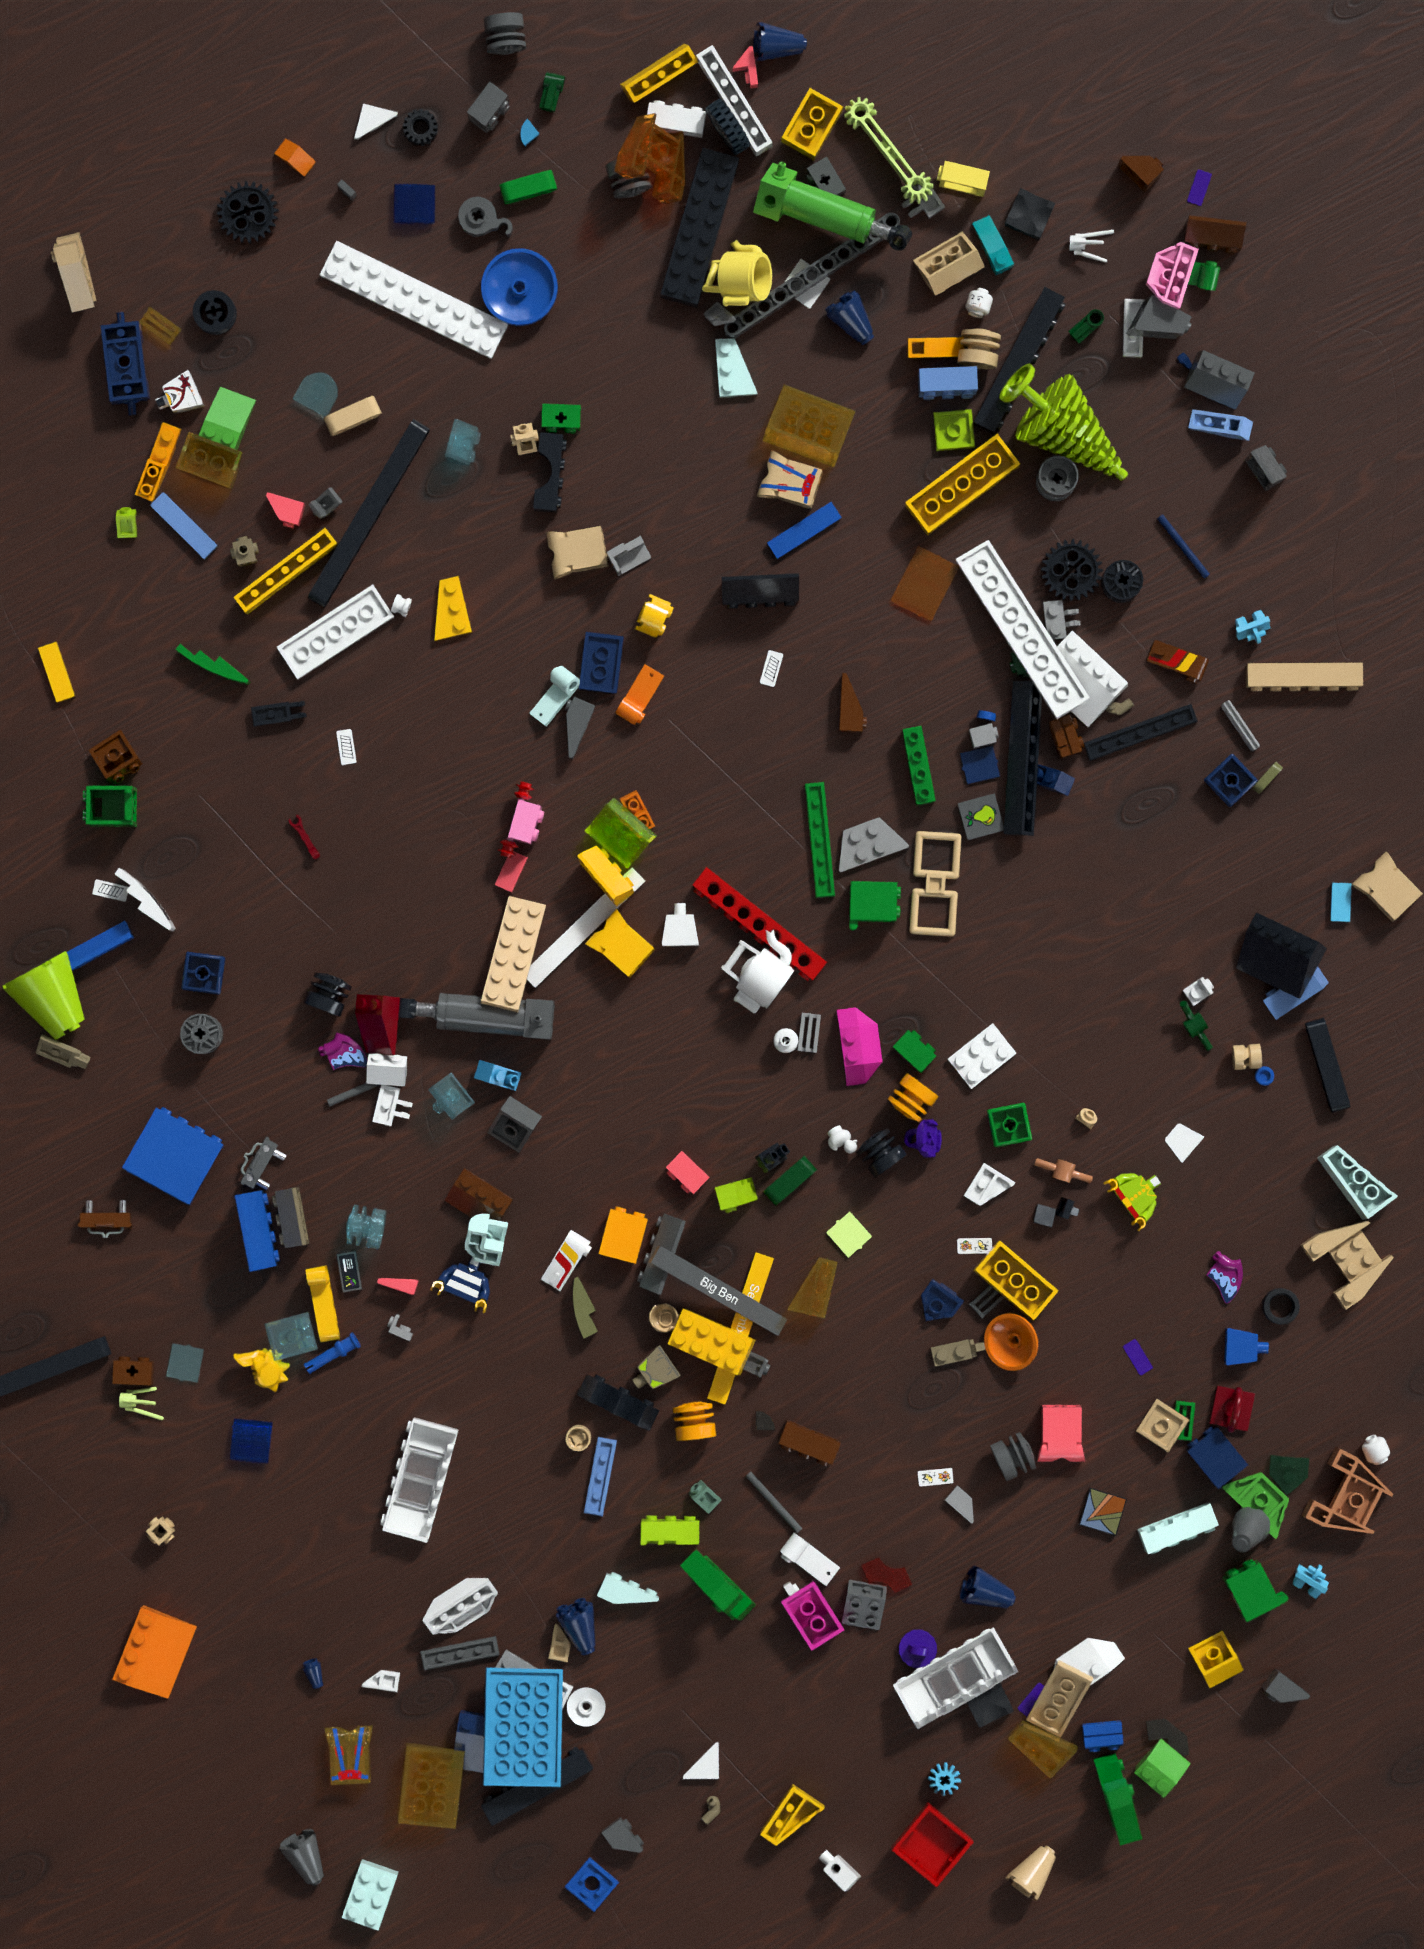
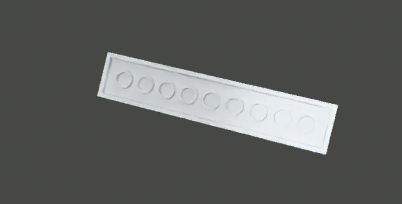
(413, 299)
(1022, 629)

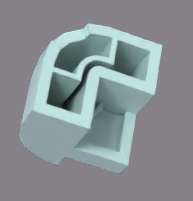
(485, 1239)

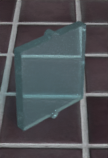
(185, 1362)

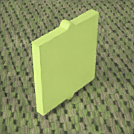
(849, 1234)

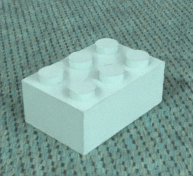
(370, 1894)

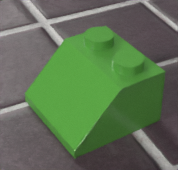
(1162, 1767)

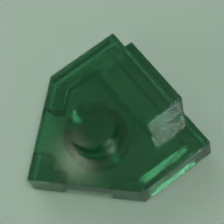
(1288, 1471)

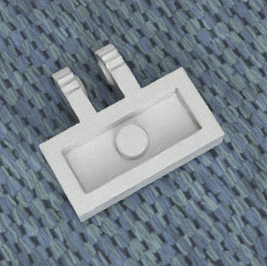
(387, 1105)

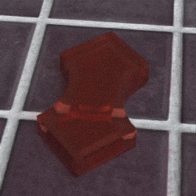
(895, 1577)

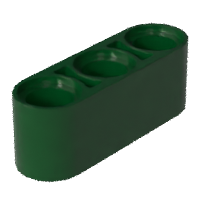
(789, 1180)

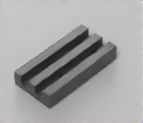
(977, 1309)

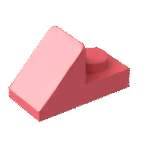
(747, 62)

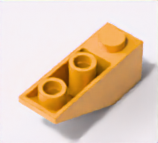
(933, 347)

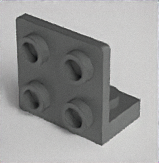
(864, 1604)

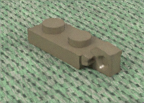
(61, 1053)
(956, 1351)

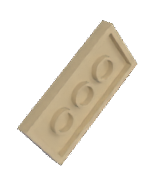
(1059, 1698)

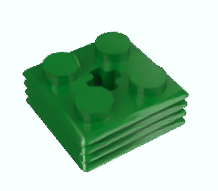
(1020, 1132)

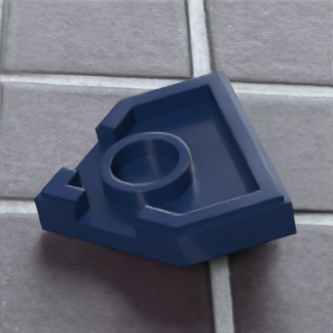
(939, 1301)

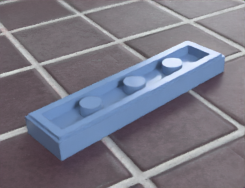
(184, 526)
(600, 1476)

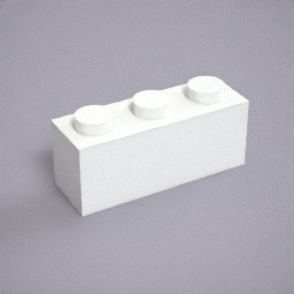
(677, 118)

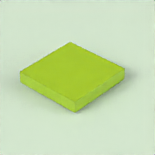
(954, 430)

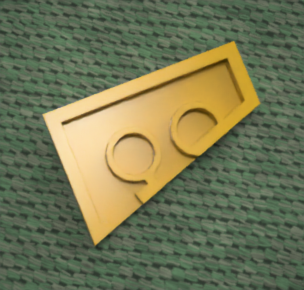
(451, 610)

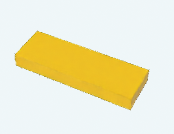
(56, 672)

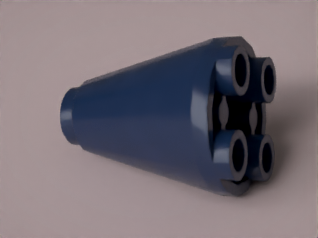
(851, 317)
(578, 1624)

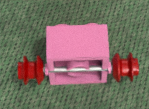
(524, 822)

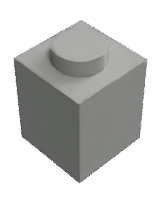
(983, 735)

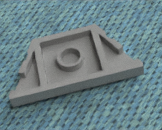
(868, 843)

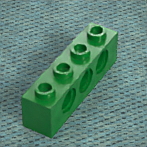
(918, 765)

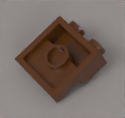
(116, 757)

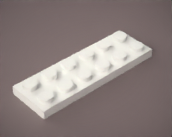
(335, 632)

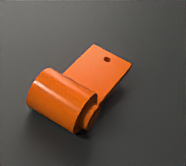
(639, 695)

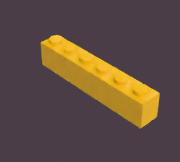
(286, 571)

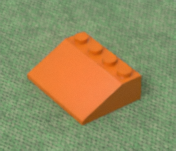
(154, 1652)

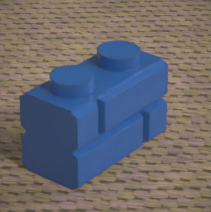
(1102, 1735)

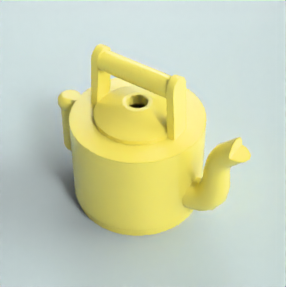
(741, 275)

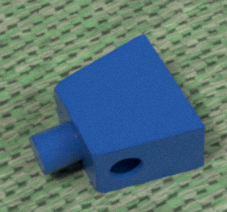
(1242, 1347)

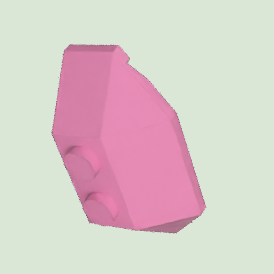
(1171, 273)

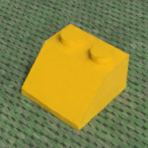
(1216, 1659)

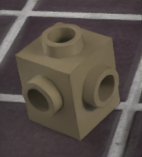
(249, 556)

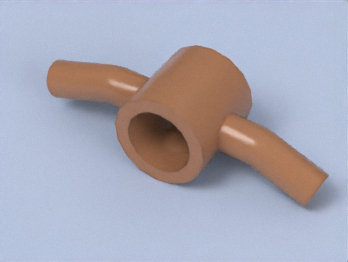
(1063, 1170)

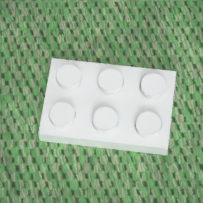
(981, 1056)

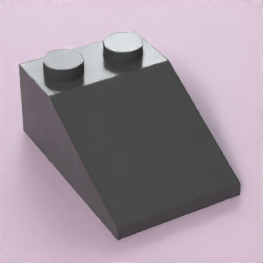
(1265, 467)

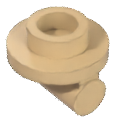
(1087, 1117)

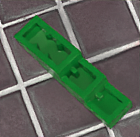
(219, 667)

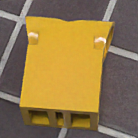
(621, 944)

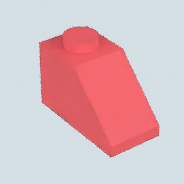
(287, 510)

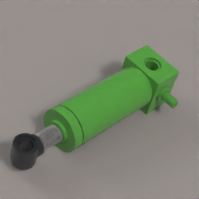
(782, 194)

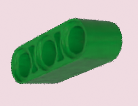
(528, 187)

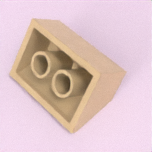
(949, 263)

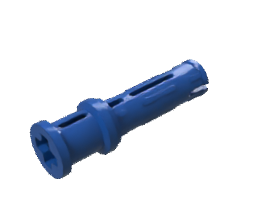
(340, 1349)

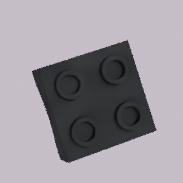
(1029, 214)
(990, 1705)

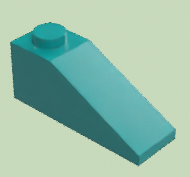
(993, 245)

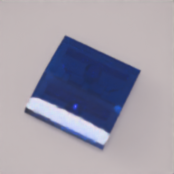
(414, 203)
(251, 1441)

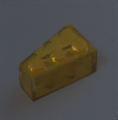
(816, 1289)

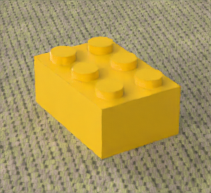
(812, 124)

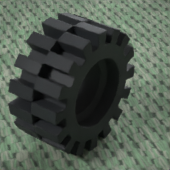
(424, 138)

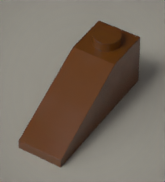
(850, 710)

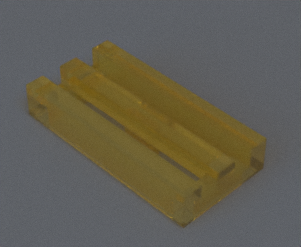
(147, 316)

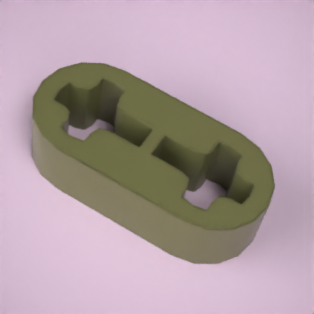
(1268, 776)

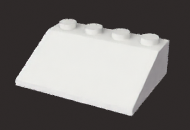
(1095, 676)

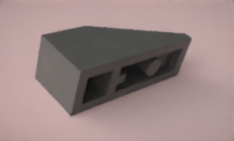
(578, 718)

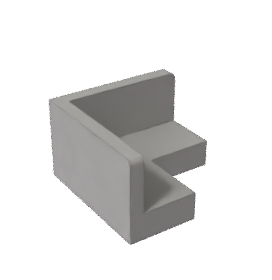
(628, 556)

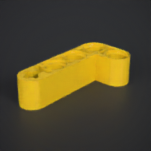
(323, 1303)

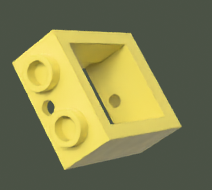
(963, 178)

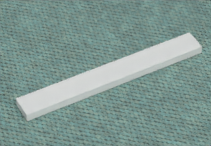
(577, 934)

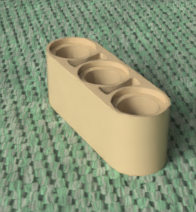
(352, 415)

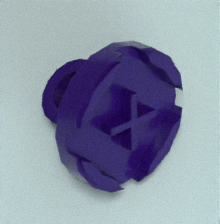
(927, 1138)
(917, 1648)

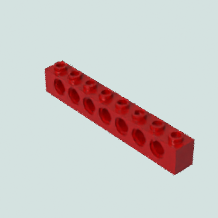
(709, 878)

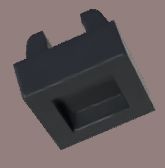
(1066, 1208)

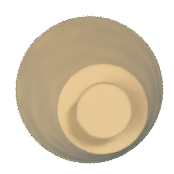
(1033, 1872)

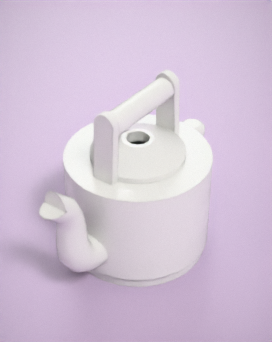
(761, 974)

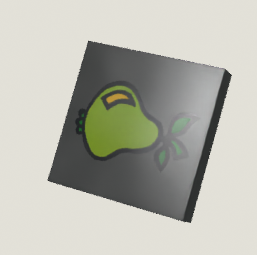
(981, 816)

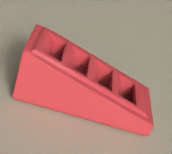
(404, 1285)

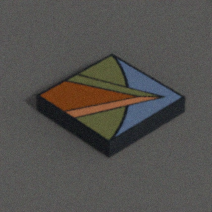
(1102, 1511)

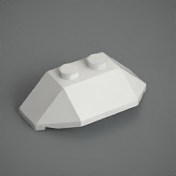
(460, 1605)
(1093, 1657)

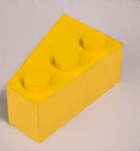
(790, 1814)

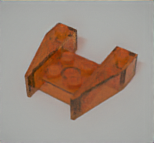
(658, 151)

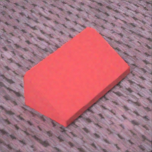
(511, 872)

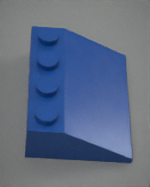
(256, 1230)

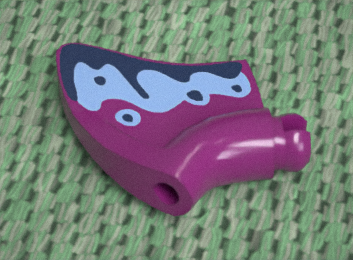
(343, 1052)
(1226, 1275)

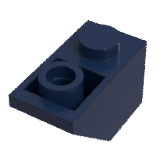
(1054, 780)

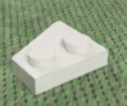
(987, 1185)

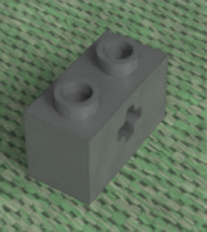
(825, 170)

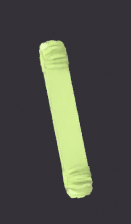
(888, 150)

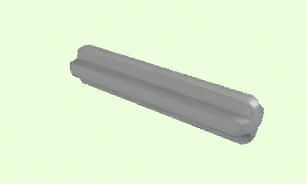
(1240, 725)

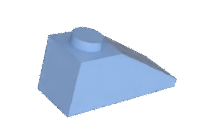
(1221, 424)

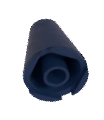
(776, 42)
(985, 1590)

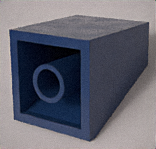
(1216, 1456)

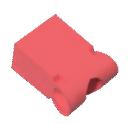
(1061, 1433)

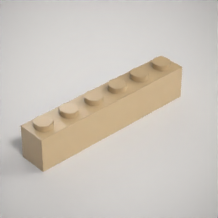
(1304, 676)

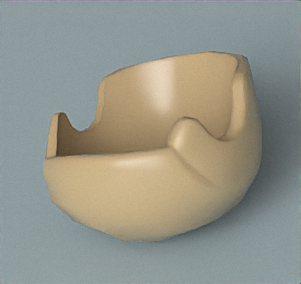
(663, 1317)

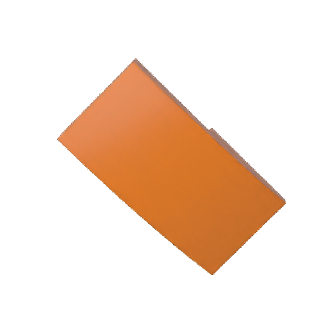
(636, 806)

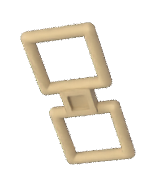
(935, 883)

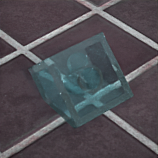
(462, 443)
(291, 1336)

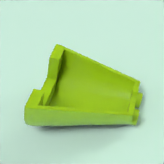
(49, 995)

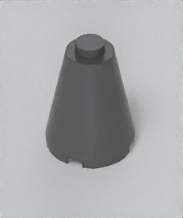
(1249, 1528)
(304, 1856)

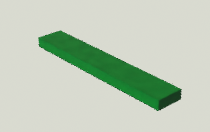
(820, 840)

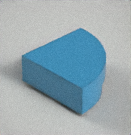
(528, 133)

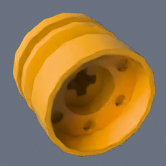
(912, 1098)
(694, 1421)

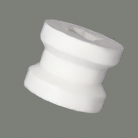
(401, 605)

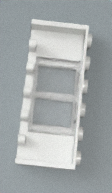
(419, 1479)
(955, 1678)

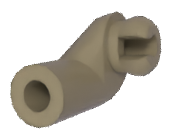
(713, 1809)

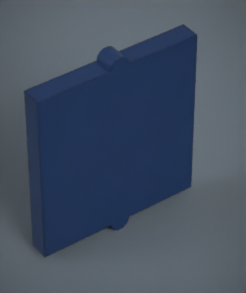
(979, 765)

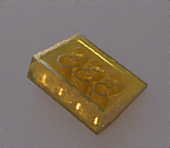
(808, 425)
(430, 1786)

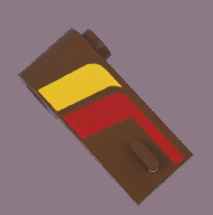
(1178, 660)

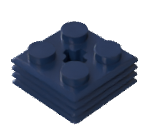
(1243, 780)
(196, 962)

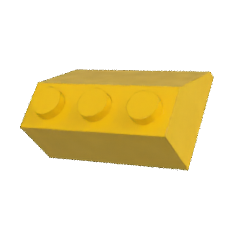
(606, 874)

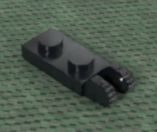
(276, 713)

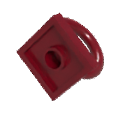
(1232, 1408)

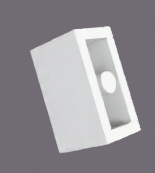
(386, 1069)

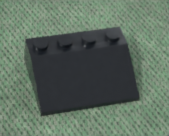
(760, 590)
(1279, 955)

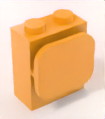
(623, 1235)

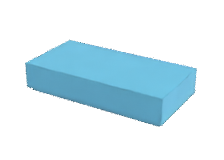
(1340, 902)

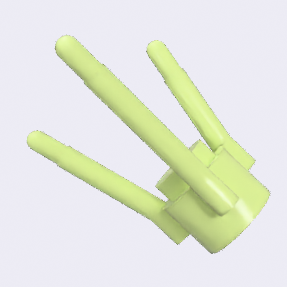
(129, 1401)

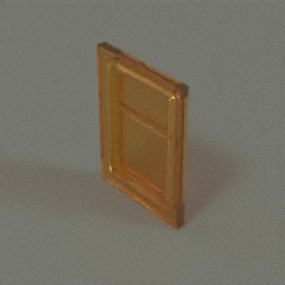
(924, 583)

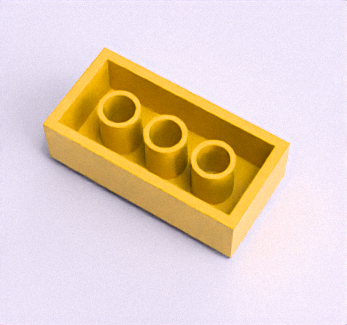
(1015, 1280)
(711, 1341)

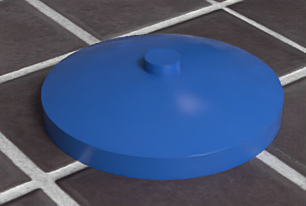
(519, 287)

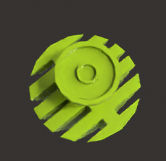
(1062, 422)

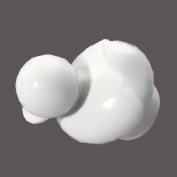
(841, 1137)

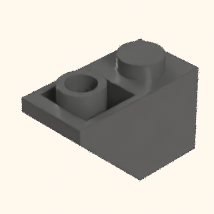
(621, 1837)

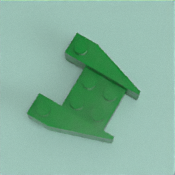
(718, 1586)
(1118, 1798)

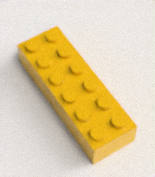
(962, 484)

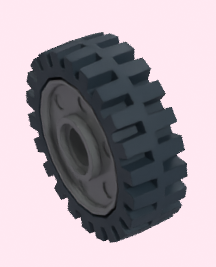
(728, 126)

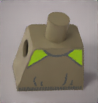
(656, 1369)

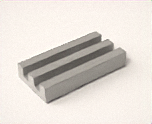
(811, 1016)

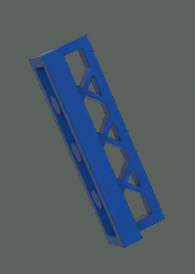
(99, 945)

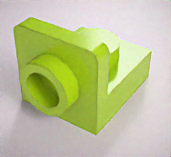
(126, 523)

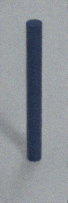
(1183, 546)

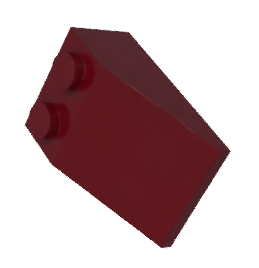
(378, 1022)

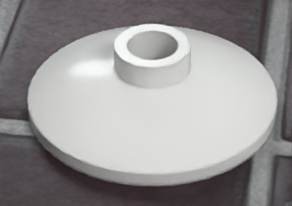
(579, 1714)

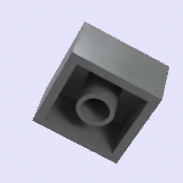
(488, 108)

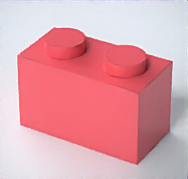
(687, 1173)

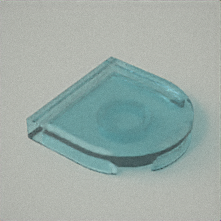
(317, 393)

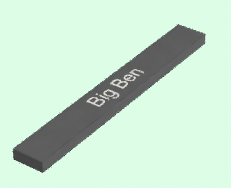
(718, 1290)

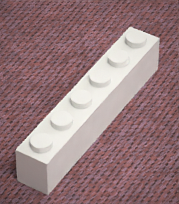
(735, 100)

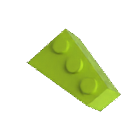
(736, 1194)
(670, 1530)

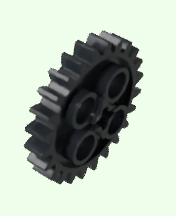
(242, 195)
(1084, 582)

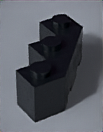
(618, 1401)

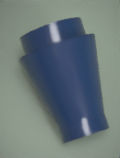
(312, 1670)

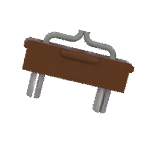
(105, 1220)

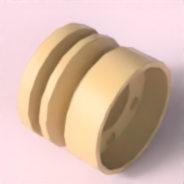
(979, 345)

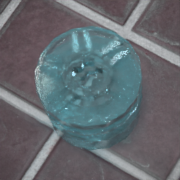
(366, 1226)

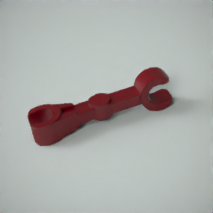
(305, 837)

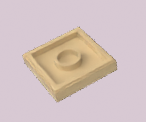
(1162, 1425)

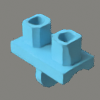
(1254, 629)
(1313, 1577)

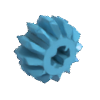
(945, 1785)

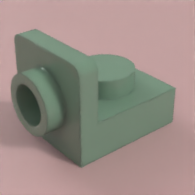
(704, 1496)

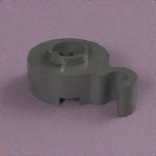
(487, 223)

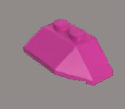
(859, 1045)

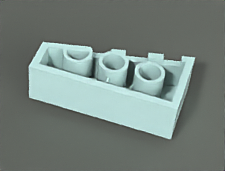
(1356, 1183)
(1177, 1528)

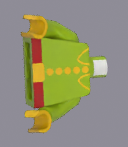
(1136, 1195)

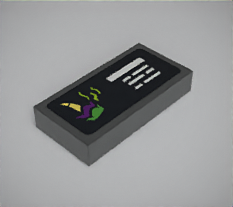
(349, 1271)

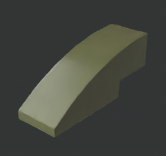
(582, 1308)

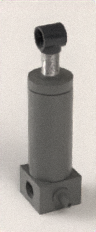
(468, 1014)

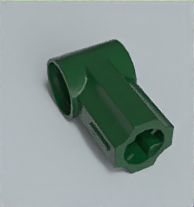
(552, 87)
(1085, 326)

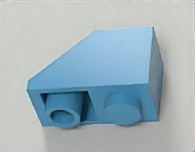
(497, 1075)

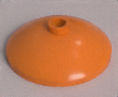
(1001, 1342)

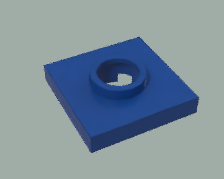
(591, 1898)

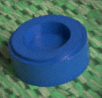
(987, 716)
(1264, 1076)

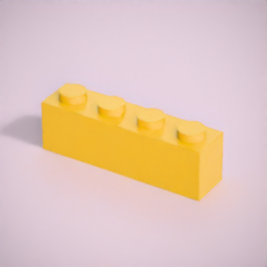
(659, 73)

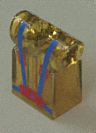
(349, 1755)

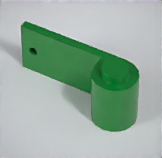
(1205, 275)

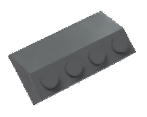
(667, 1237)

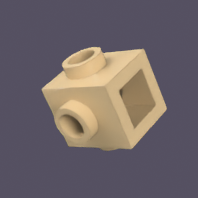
(525, 438)
(154, 1534)

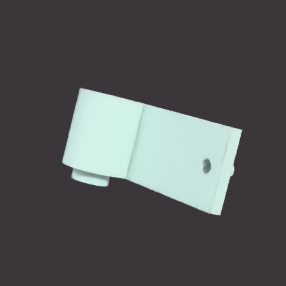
(558, 694)

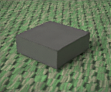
(347, 190)

